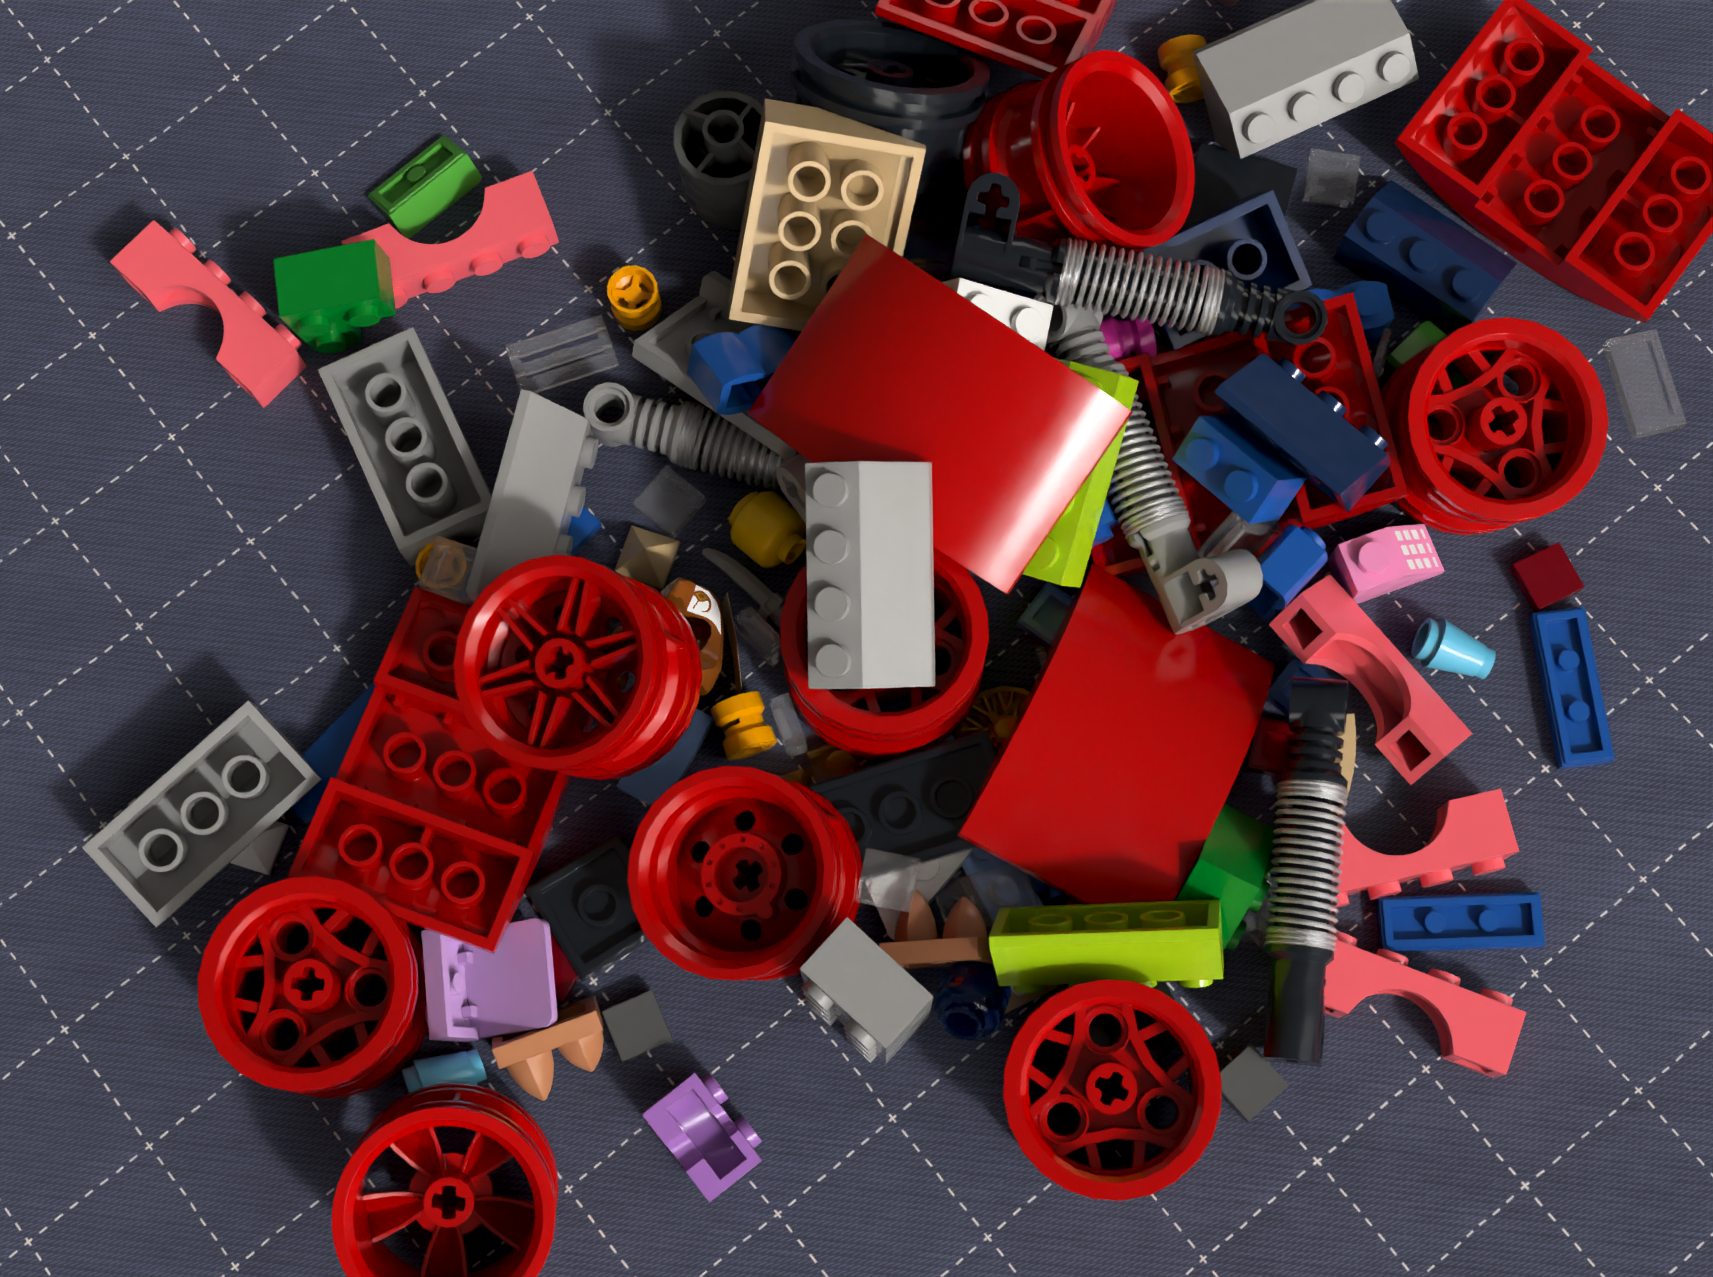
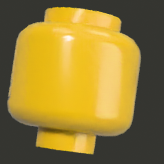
(767, 529)

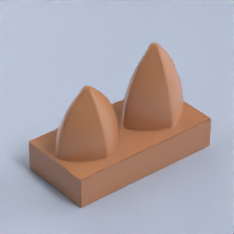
(917, 939)
(529, 1053)

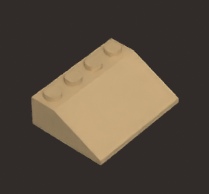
(810, 203)

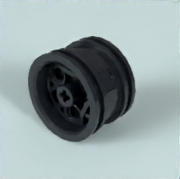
(899, 85)

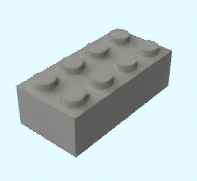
(408, 443)
(865, 991)

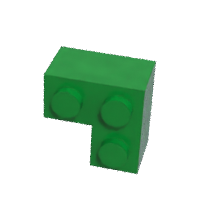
(334, 293)
(1232, 869)

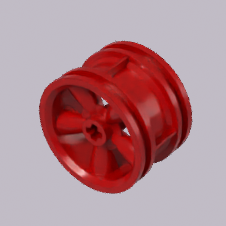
(1090, 153)
(408, 1126)

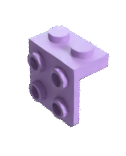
(485, 993)

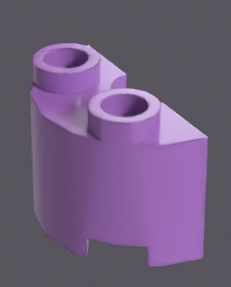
(703, 1135)

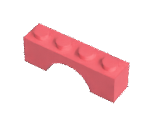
(509, 227)
(168, 275)
(1410, 717)
(1466, 834)
(1471, 1026)

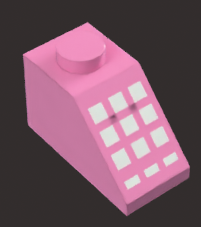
(1384, 561)

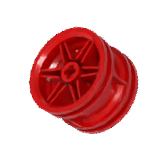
(520, 617)
(669, 881)

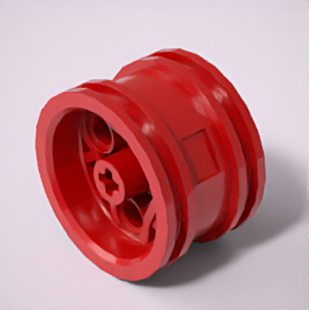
(1547, 431)
(889, 735)
(255, 941)
(1121, 1115)

